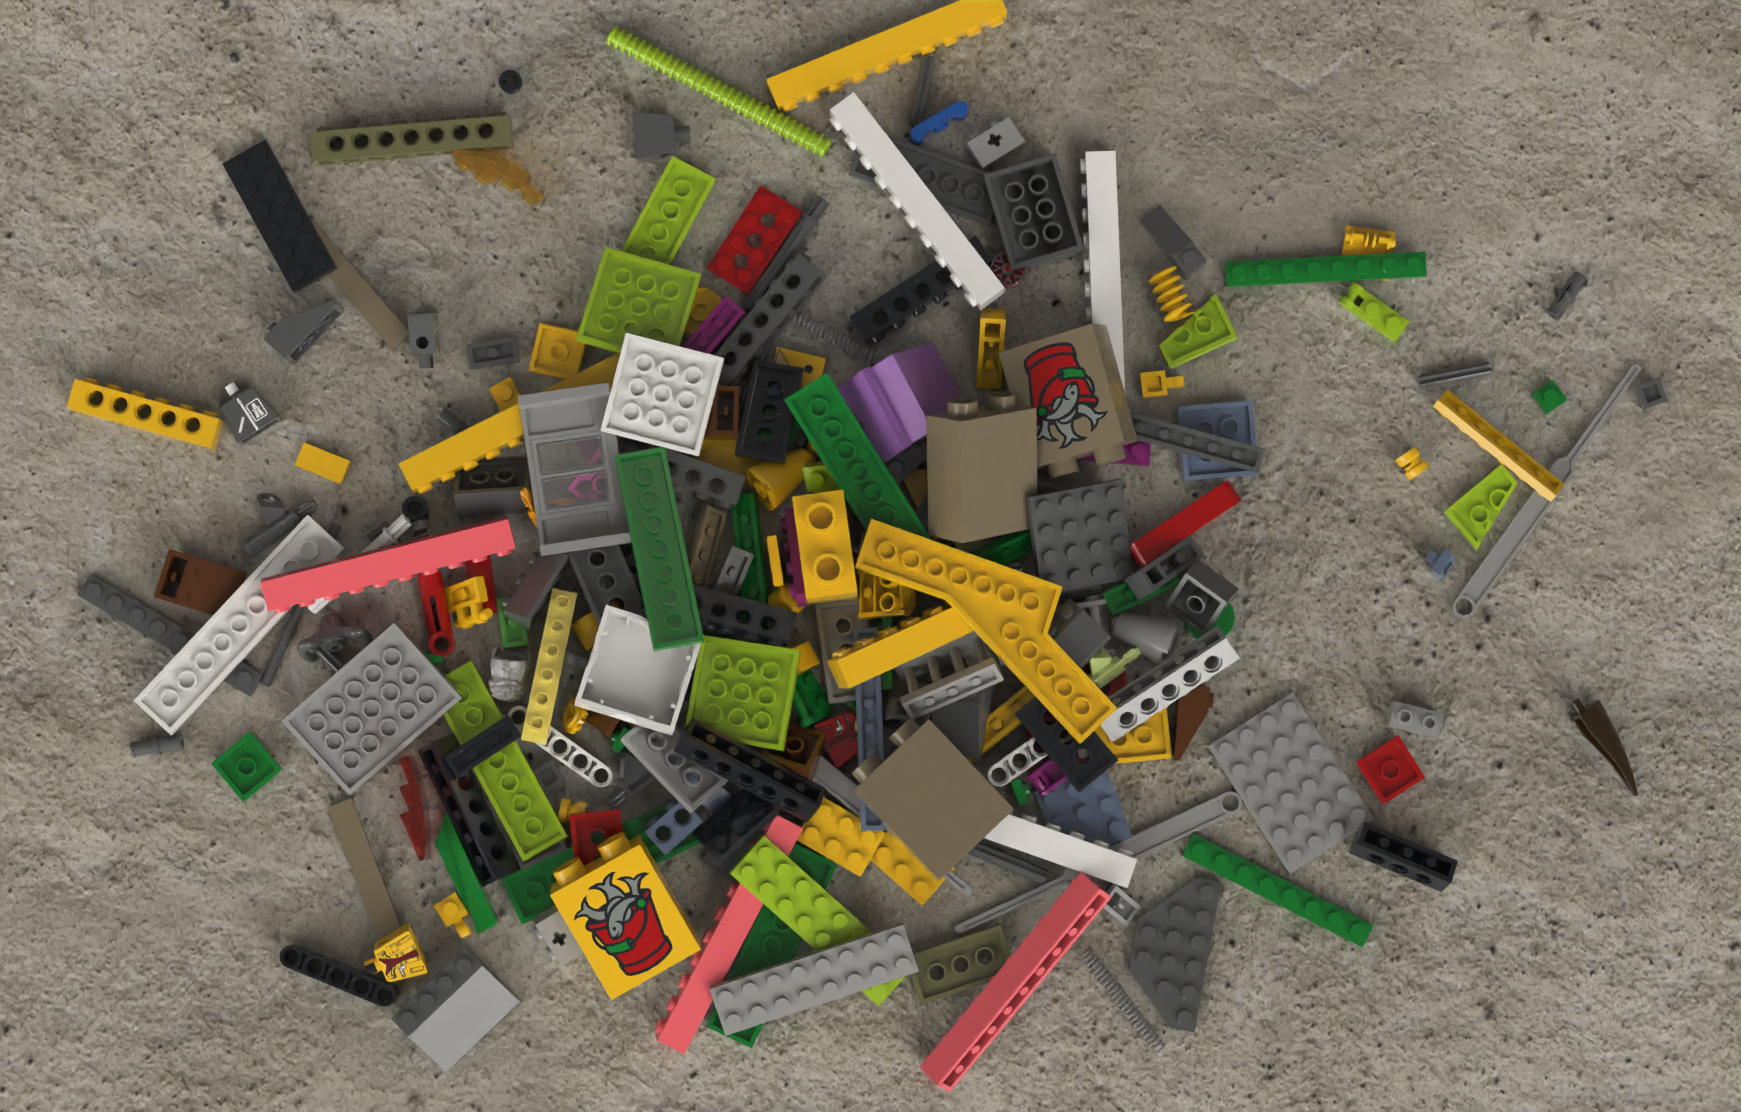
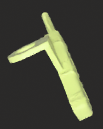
(1105, 668)

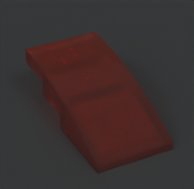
(418, 817)

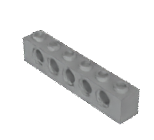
(1168, 682)

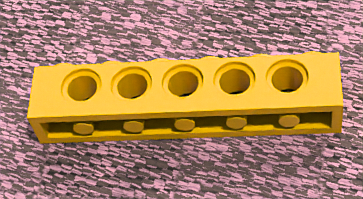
(82, 401)

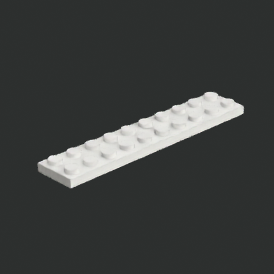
(231, 631)

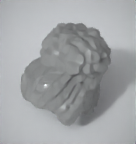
(509, 674)

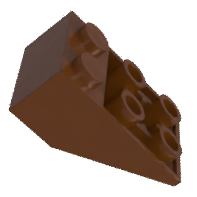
(724, 414)
(197, 582)

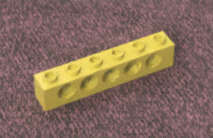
(549, 666)

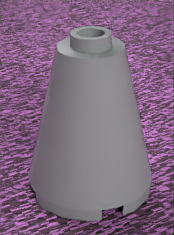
(1151, 634)

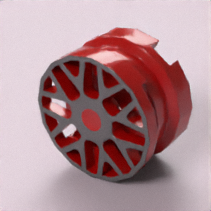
(1002, 270)

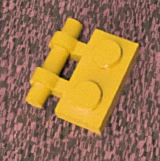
(468, 594)

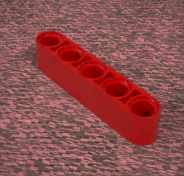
(1184, 523)

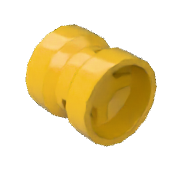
(1412, 463)
(568, 807)

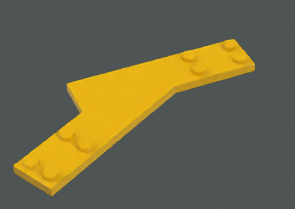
(1003, 608)

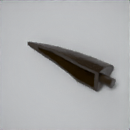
(1600, 732)

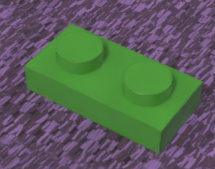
(511, 633)

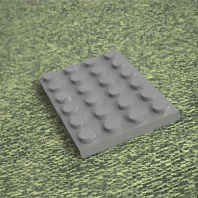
(372, 708)
(1290, 783)

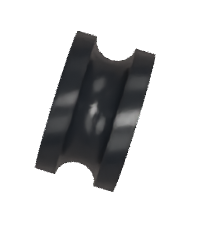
(507, 89)

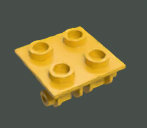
(1367, 241)

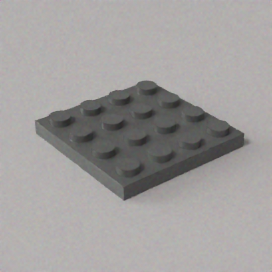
(1080, 535)

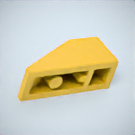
(989, 345)

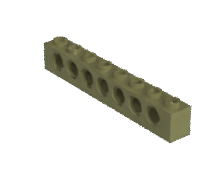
(399, 149)

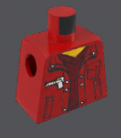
(840, 737)

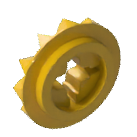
(573, 717)

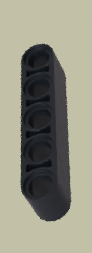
(326, 975)

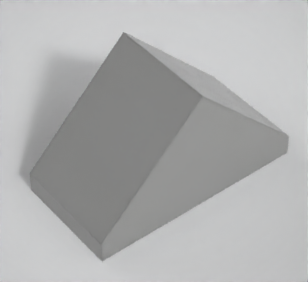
(1120, 905)

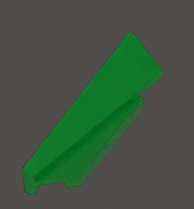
(465, 878)

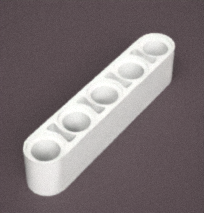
(570, 754)
(1031, 758)

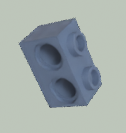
(677, 830)

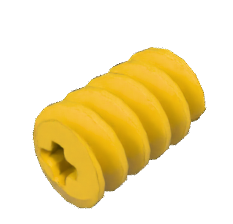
(1170, 295)

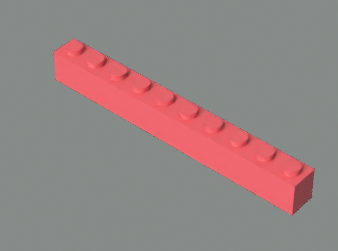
(388, 563)
(718, 950)
(1015, 982)

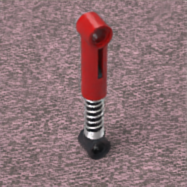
(431, 586)

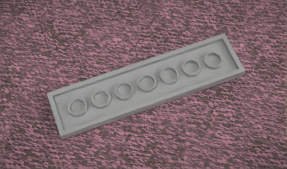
(813, 979)

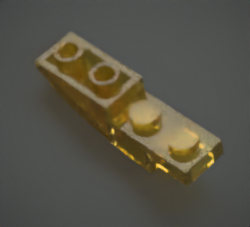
(492, 169)

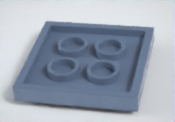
(1225, 420)
(1090, 813)

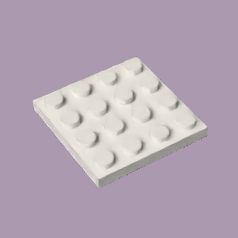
(662, 394)

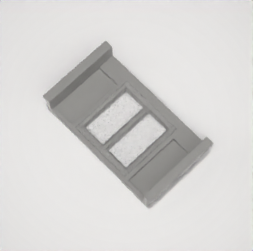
(573, 470)

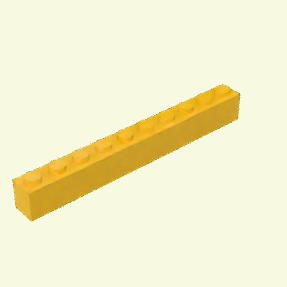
(883, 50)
(488, 436)

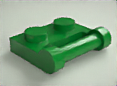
(810, 700)

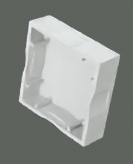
(632, 680)

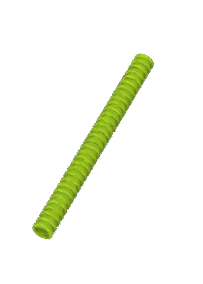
(717, 90)

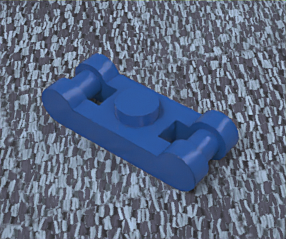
(938, 122)

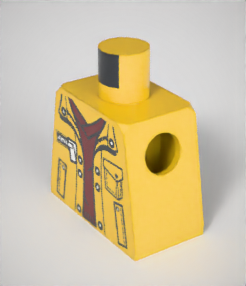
(398, 956)

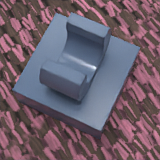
(1441, 564)

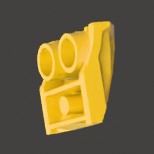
(883, 597)

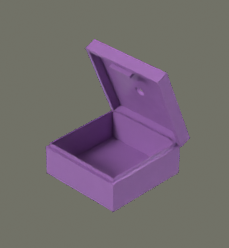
(898, 395)

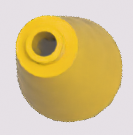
(777, 481)

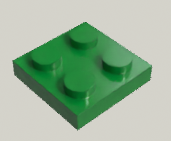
(247, 766)

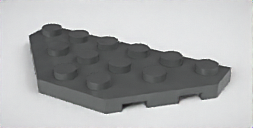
(1173, 951)

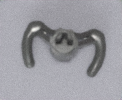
(332, 636)

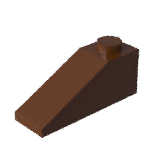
(1188, 717)

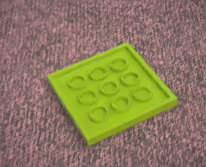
(637, 299)
(745, 690)

